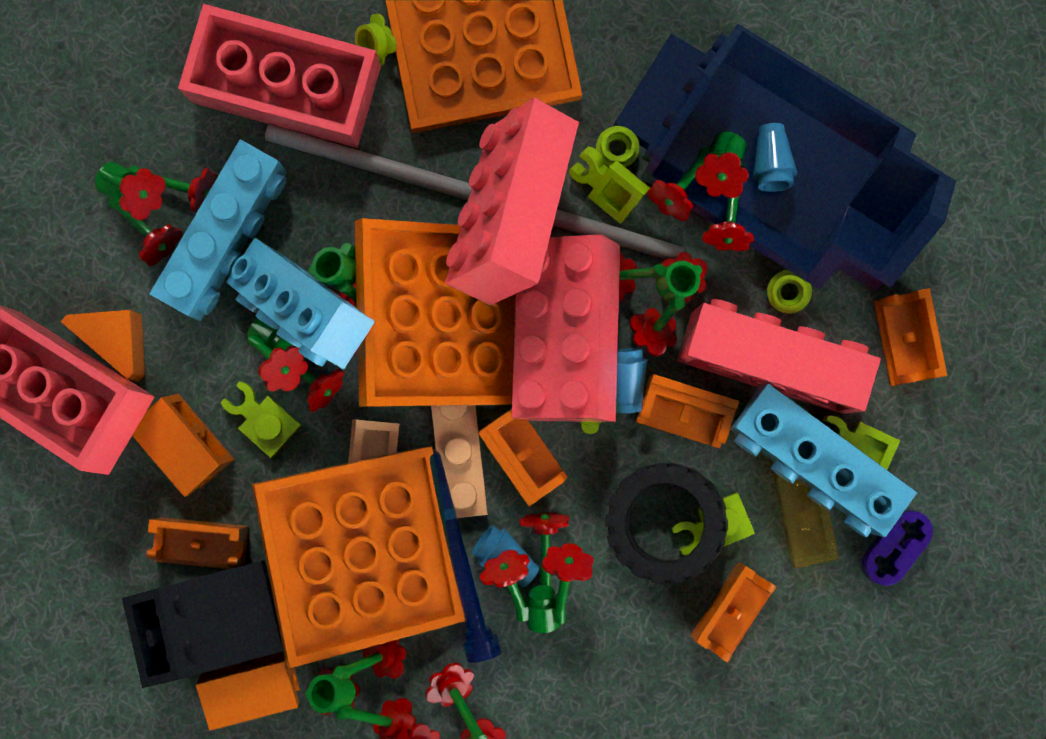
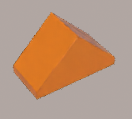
(113, 336)

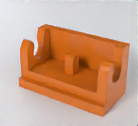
(910, 337)
(687, 411)
(181, 444)
(523, 457)
(198, 543)
(732, 611)
(248, 691)

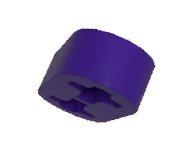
(905, 554)

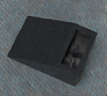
(203, 624)

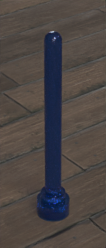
(480, 641)

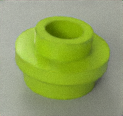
(622, 135)
(788, 305)

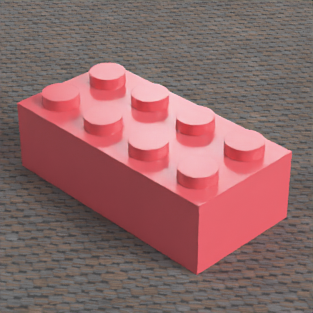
(280, 75)
(512, 203)
(569, 334)
(791, 361)
(65, 396)

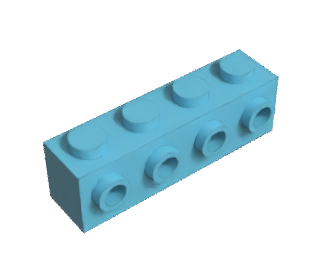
(220, 231)
(298, 306)
(822, 461)

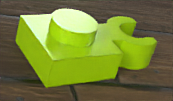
(613, 187)
(265, 423)
(867, 439)
(738, 524)

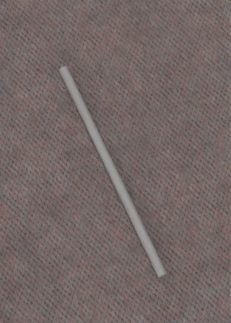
(458, 188)

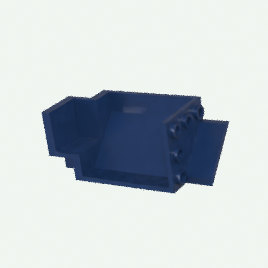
(857, 188)

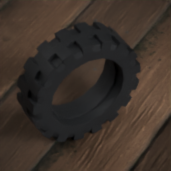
(635, 557)

